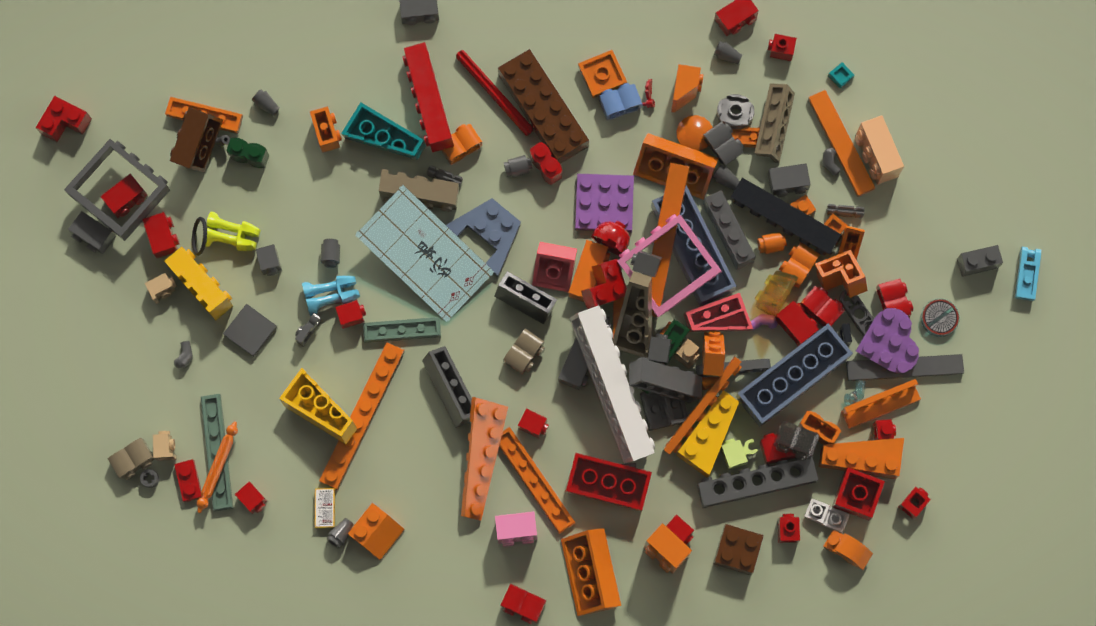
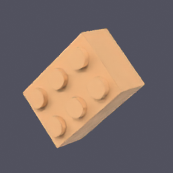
(879, 150)

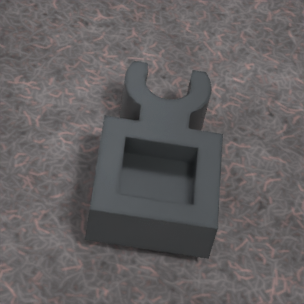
(305, 332)

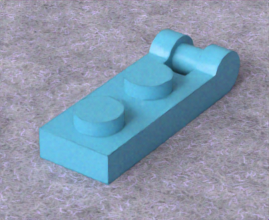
(1028, 274)

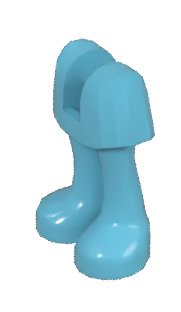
(341, 282)

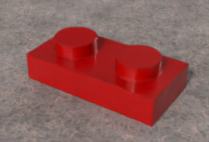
(188, 480)

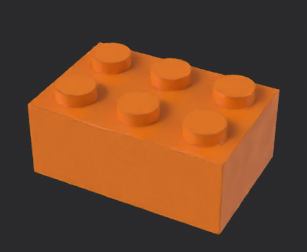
(667, 549)

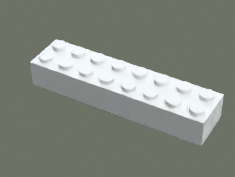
(612, 384)

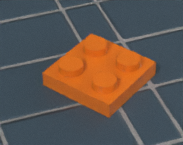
(602, 73)

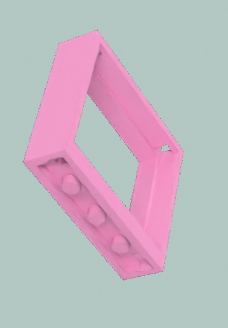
(657, 233)

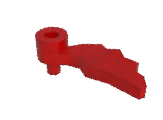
(649, 102)

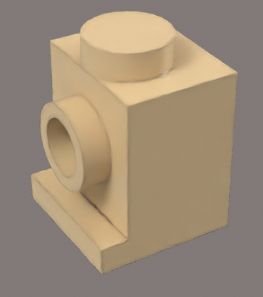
(161, 287)
(687, 353)
(163, 446)

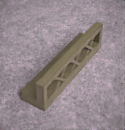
(775, 121)

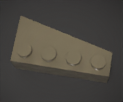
(432, 194)
(635, 319)

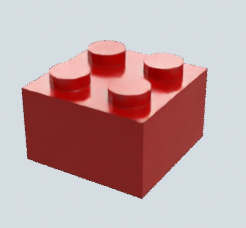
(858, 494)

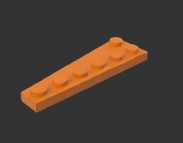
(486, 431)

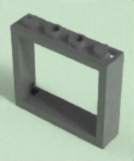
(141, 213)

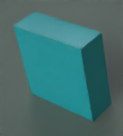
(841, 75)

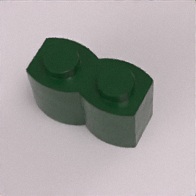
(242, 152)

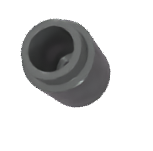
(517, 166)
(330, 253)

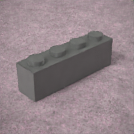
(729, 230)
(575, 366)
(665, 380)
(449, 385)

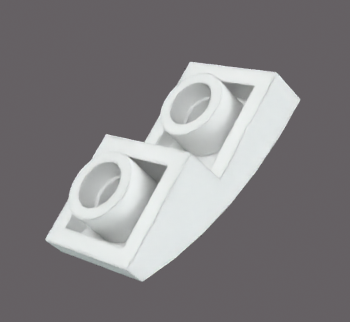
(826, 515)

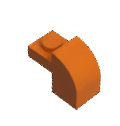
(849, 549)

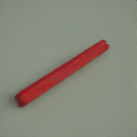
(494, 92)

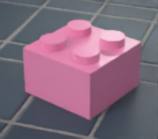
(516, 528)

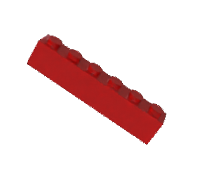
(428, 97)

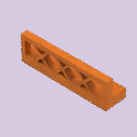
(881, 404)

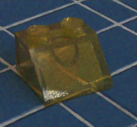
(776, 292)

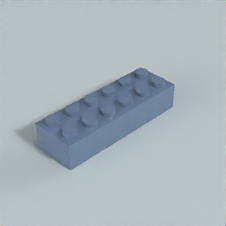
(690, 258)
(794, 375)

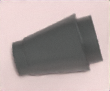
(728, 53)
(265, 102)
(726, 177)
(339, 534)

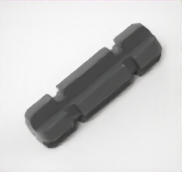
(443, 175)
(844, 210)

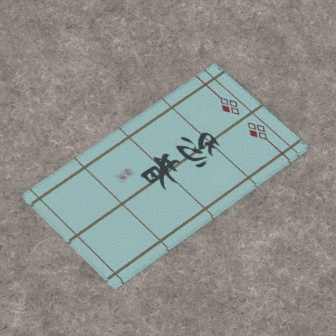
(424, 253)

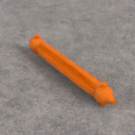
(217, 466)

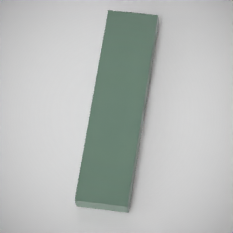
(402, 329)

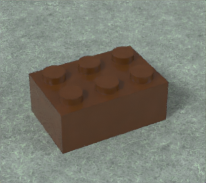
(196, 140)

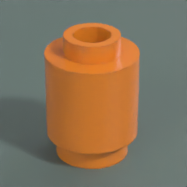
(771, 243)

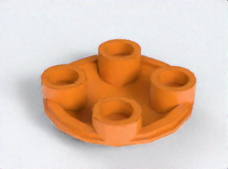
(691, 131)

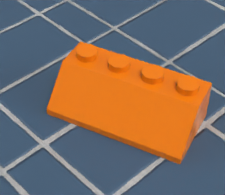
(657, 155)
(590, 572)

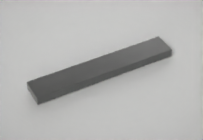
(924, 367)

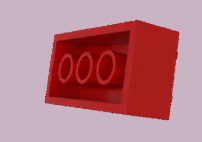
(608, 482)

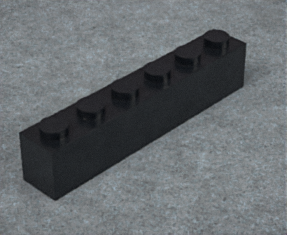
(786, 216)

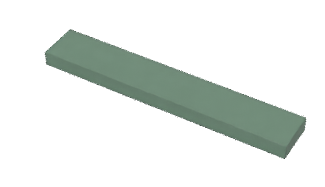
(214, 433)

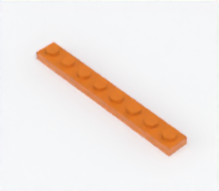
(362, 414)

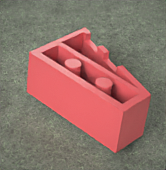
(721, 315)

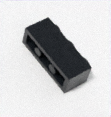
(525, 297)

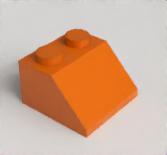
(686, 86)
(376, 531)

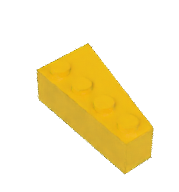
(196, 280)

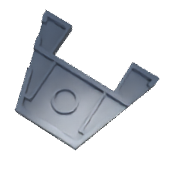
(494, 226)

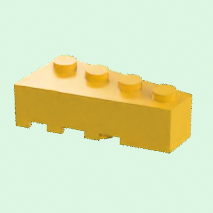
(314, 405)
(707, 438)

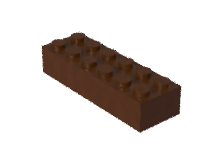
(543, 106)

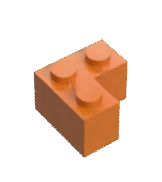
(842, 270)

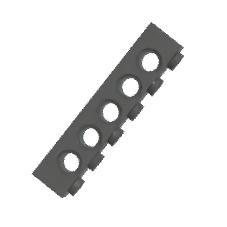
(710, 498)

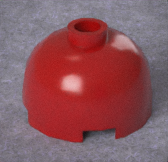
(613, 236)

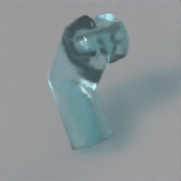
(856, 395)

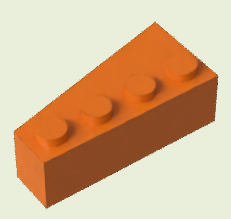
(871, 457)

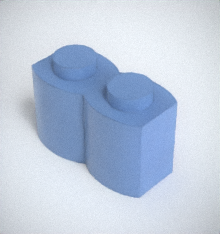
(620, 101)

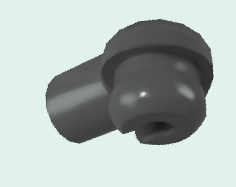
(223, 140)
(828, 161)
(185, 357)

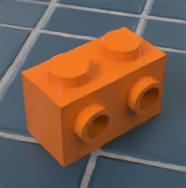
(324, 128)

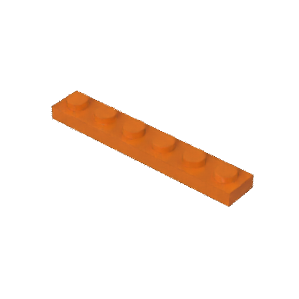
(698, 412)

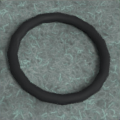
(204, 236)

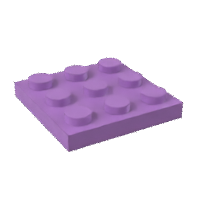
(604, 199)

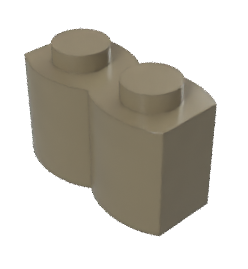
(524, 351)
(131, 459)

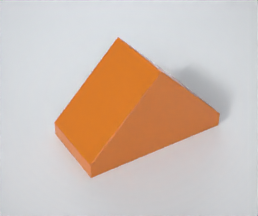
(851, 240)

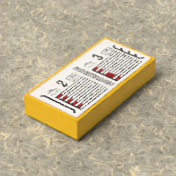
(325, 508)

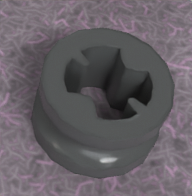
(144, 474)

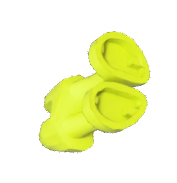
(239, 241)

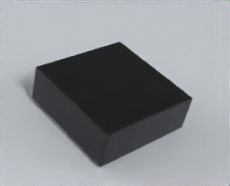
(845, 333)

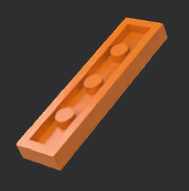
(231, 120)

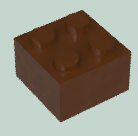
(738, 549)

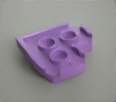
(889, 341)

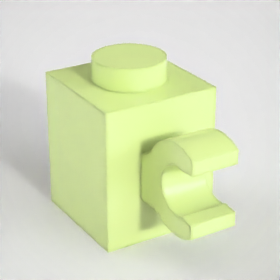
(735, 454)

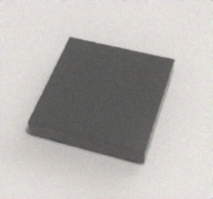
(250, 330)

